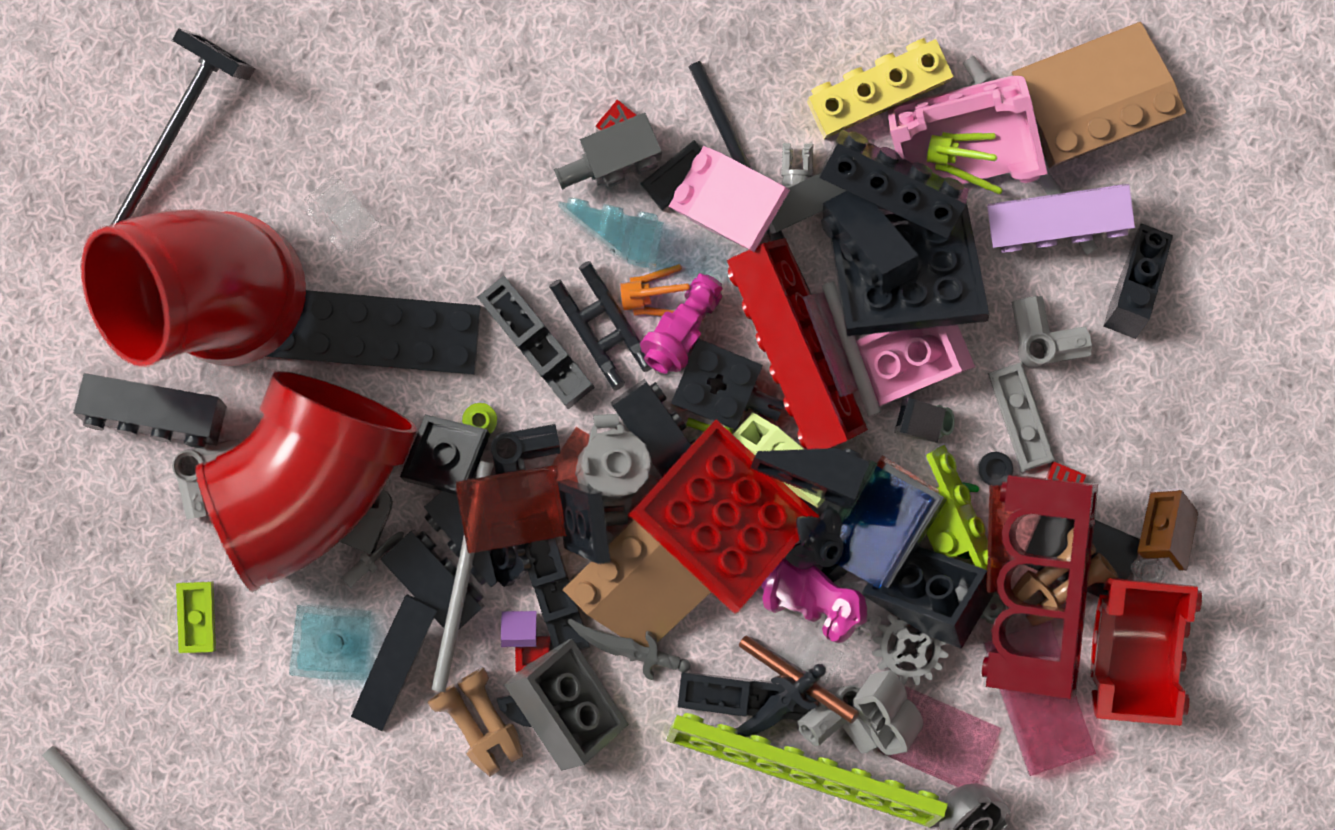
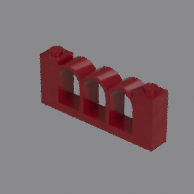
(1030, 672)

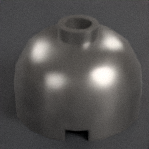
(974, 809)

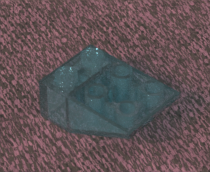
(624, 236)

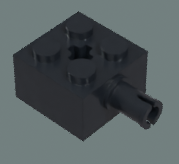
(739, 377)

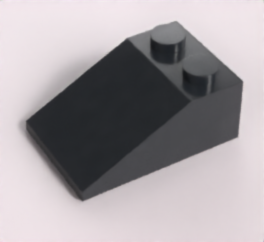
(936, 596)

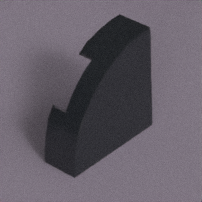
(512, 711)

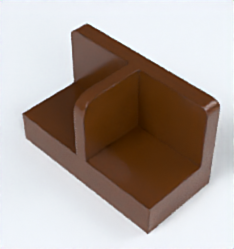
(1168, 528)

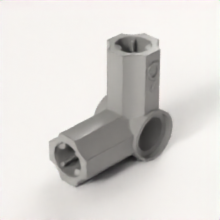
(1033, 327)
(188, 484)
(823, 722)

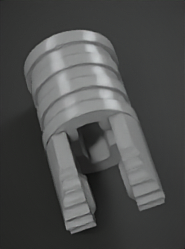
(794, 176)

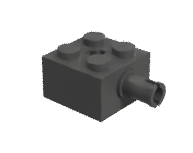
(614, 153)

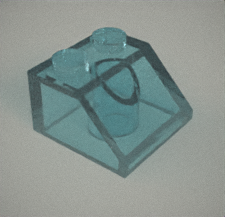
(330, 642)

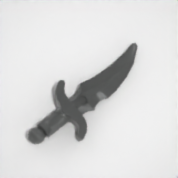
(630, 649)

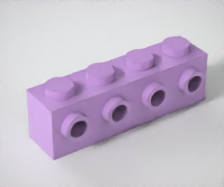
(1061, 216)

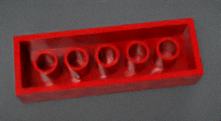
(775, 303)

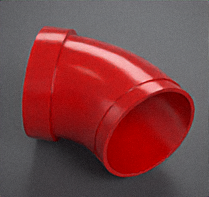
(192, 286)
(301, 475)

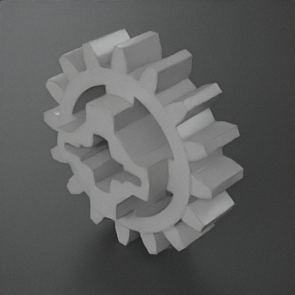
(895, 655)

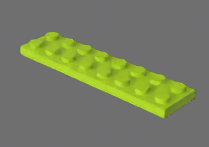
(794, 767)

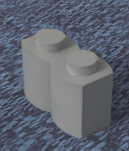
(888, 712)

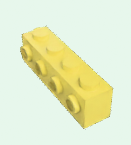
(879, 88)

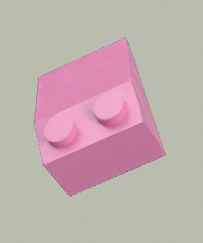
(728, 198)
(913, 360)

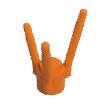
(637, 294)

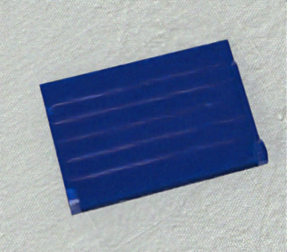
(880, 526)

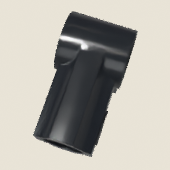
(530, 444)

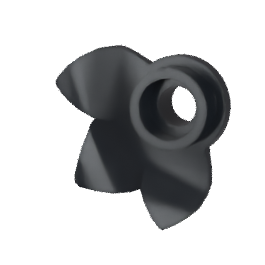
(816, 538)

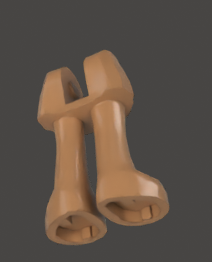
(1032, 582)
(505, 734)

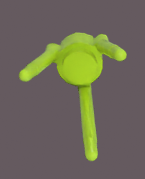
(945, 150)

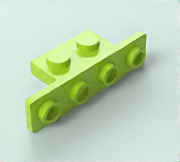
(957, 525)

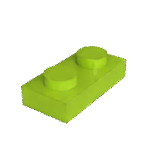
(196, 617)

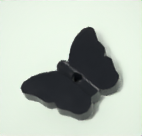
(510, 563)

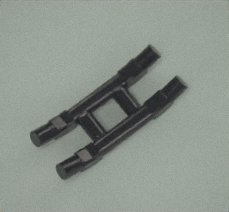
(581, 318)

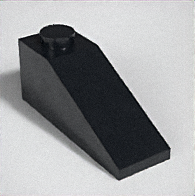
(821, 472)

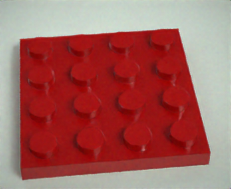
(722, 516)

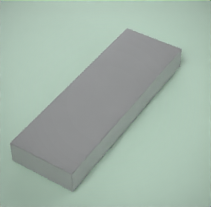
(1021, 417)

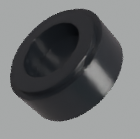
(994, 468)

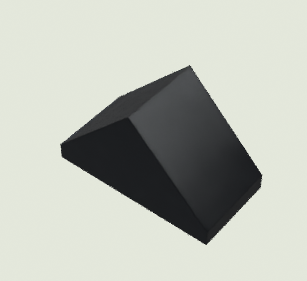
(920, 420)

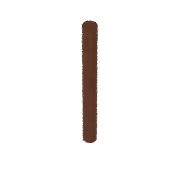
(785, 669)

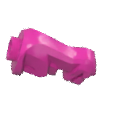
(678, 331)
(815, 594)

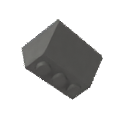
(566, 705)

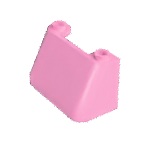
(988, 107)

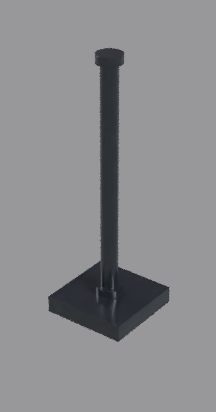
(211, 59)

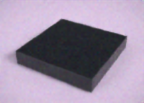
(444, 454)

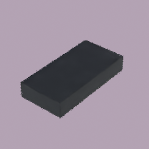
(665, 180)

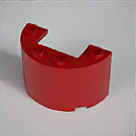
(1141, 651)

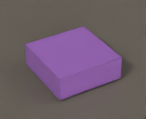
(519, 628)

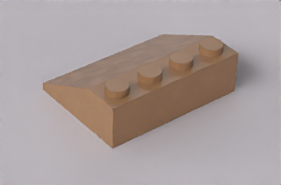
(1100, 94)
(638, 588)

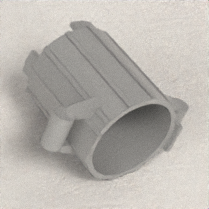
(613, 464)

